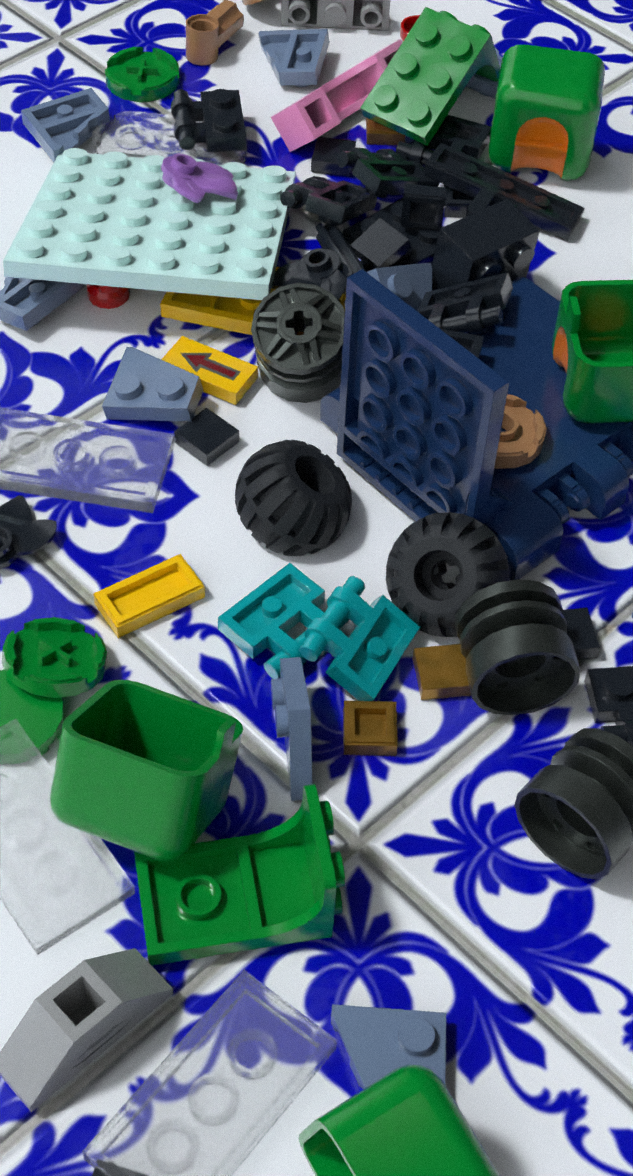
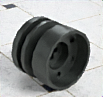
(293, 364)
(516, 647)
(582, 804)

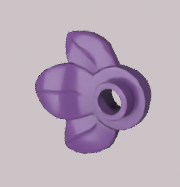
(196, 178)

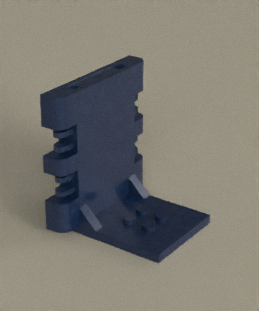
(429, 417)

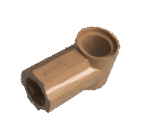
(210, 30)

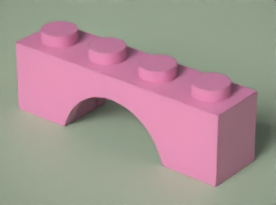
(332, 101)

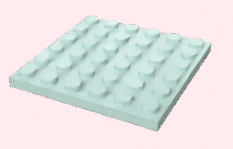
(126, 228)

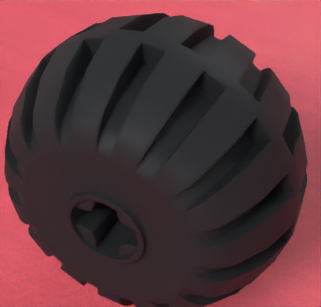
(293, 498)
(419, 562)

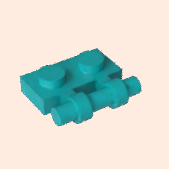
(270, 612)
(373, 647)

